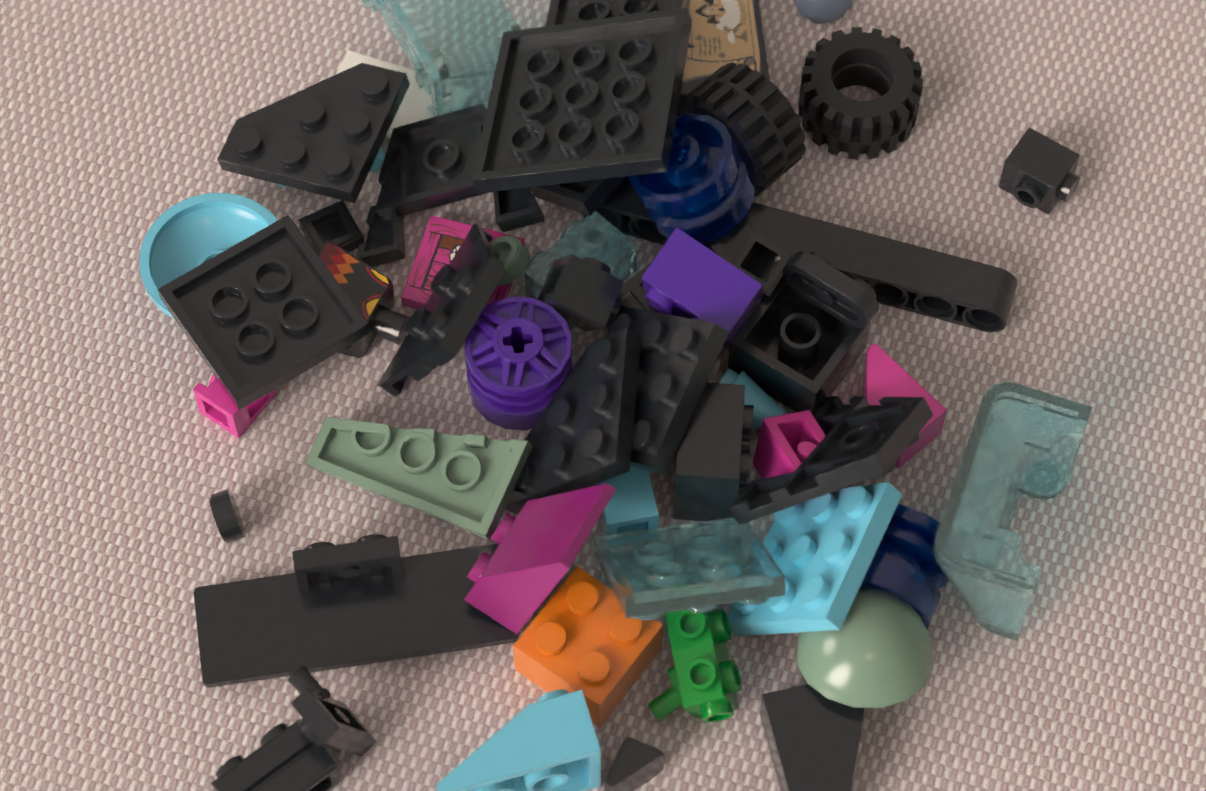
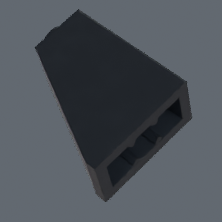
(811, 739)

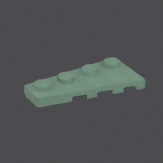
(435, 473)

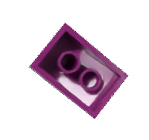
(534, 553)

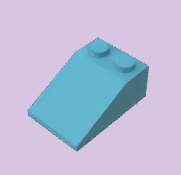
(539, 749)

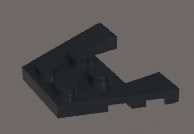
(431, 167)
(857, 447)

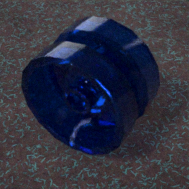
(704, 185)

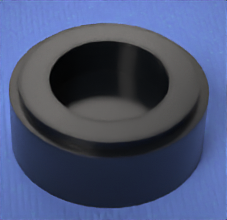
(227, 516)

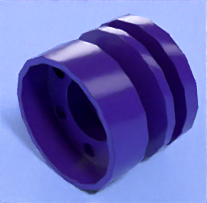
(513, 386)

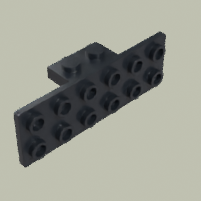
(342, 611)

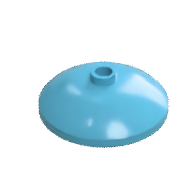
(194, 234)

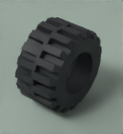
(866, 62)
(755, 117)

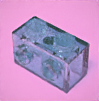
(586, 238)

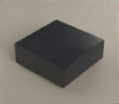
(332, 224)

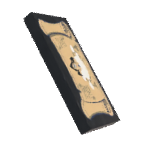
(722, 35)

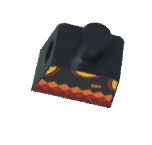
(371, 295)

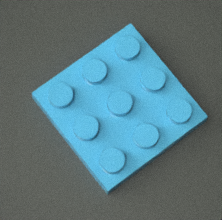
(824, 557)

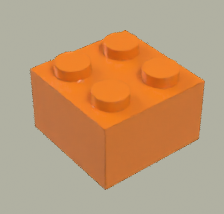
(587, 645)

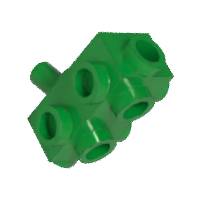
(702, 672)

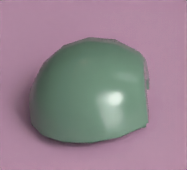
(875, 656)

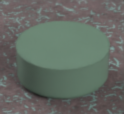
(514, 257)

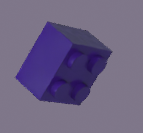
(700, 285)

